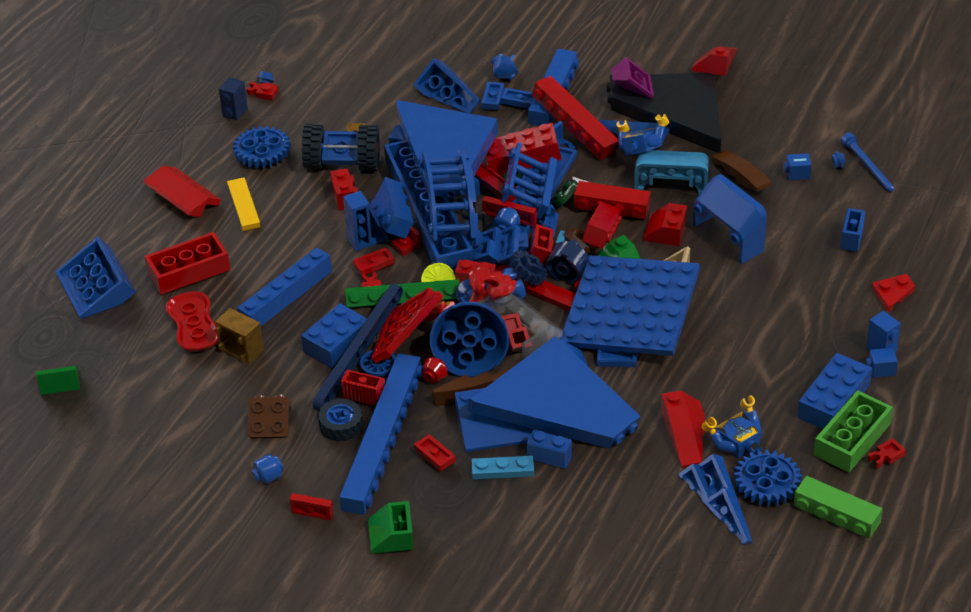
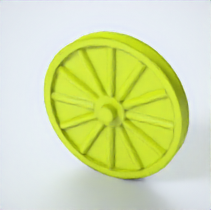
(437, 272)

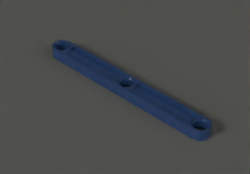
(358, 346)

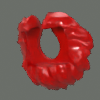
(501, 284)

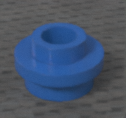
(265, 77)
(838, 160)

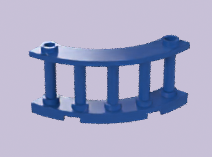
(466, 186)

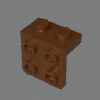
(268, 416)

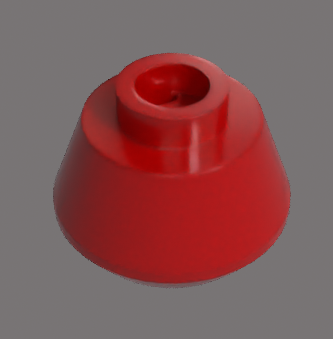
(434, 370)

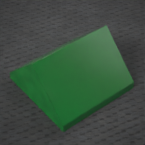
(58, 380)

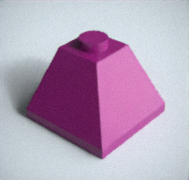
(632, 78)

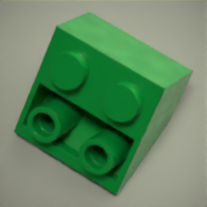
(391, 528)

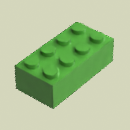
(853, 431)

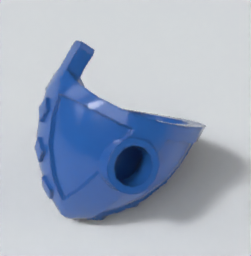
(504, 67)

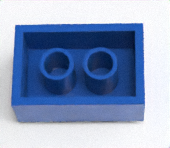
(332, 335)

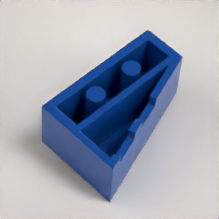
(392, 209)
(362, 223)

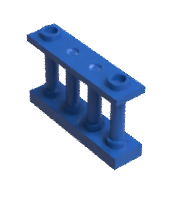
(545, 180)

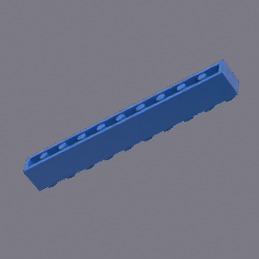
(381, 435)

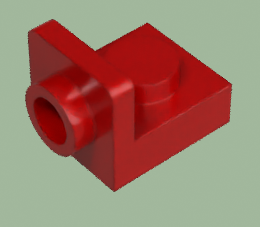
(408, 245)

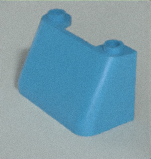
(672, 165)

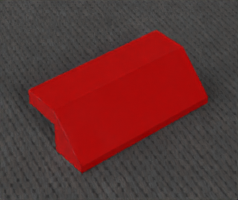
(181, 190)

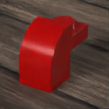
(516, 332)

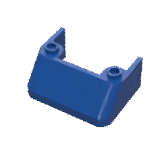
(736, 211)

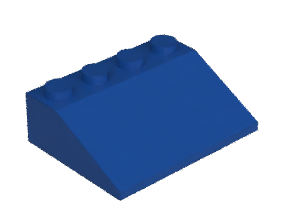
(95, 279)
(486, 432)

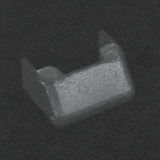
(531, 318)

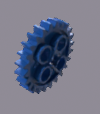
(261, 147)
(767, 477)

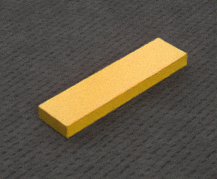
(243, 204)

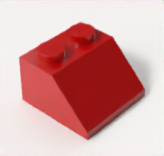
(667, 225)

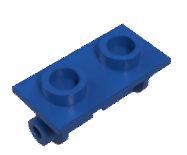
(549, 219)

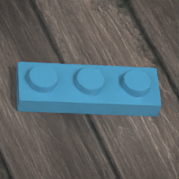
(502, 467)

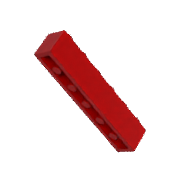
(575, 117)

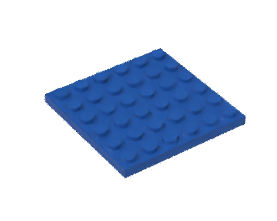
(631, 305)

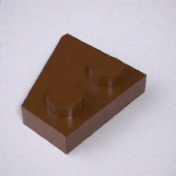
(577, 235)

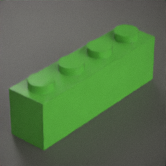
(838, 507)

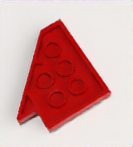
(403, 321)

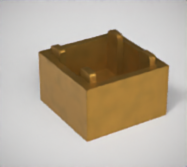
(239, 335)

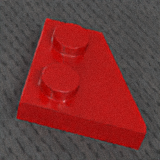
(893, 290)

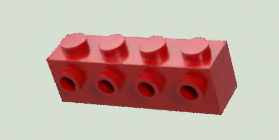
(631, 201)
(602, 225)

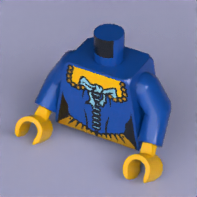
(642, 140)
(737, 434)

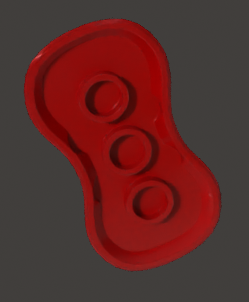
(195, 327)

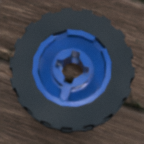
(340, 420)

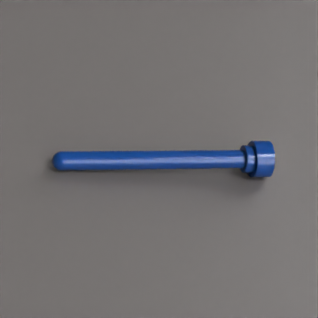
(849, 141)

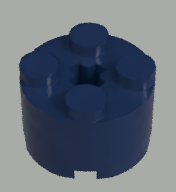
(567, 262)

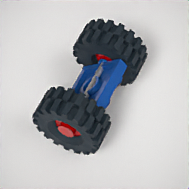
(340, 147)

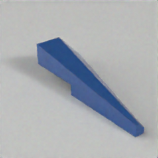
(715, 488)

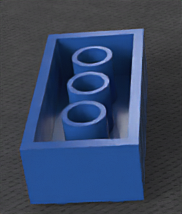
(833, 390)

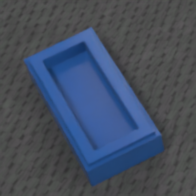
(609, 358)

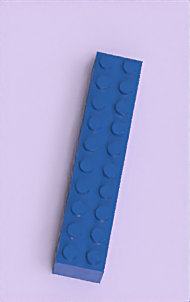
(449, 246)

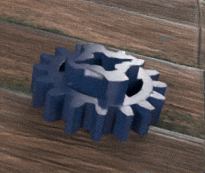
(528, 267)

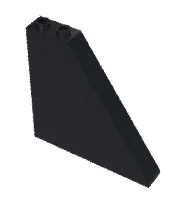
(685, 99)

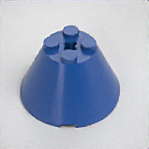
(469, 338)

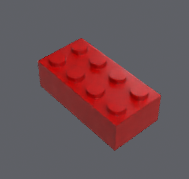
(536, 142)
(187, 263)

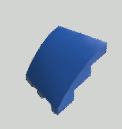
(495, 244)

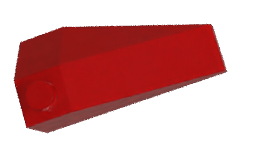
(715, 61)
(684, 422)

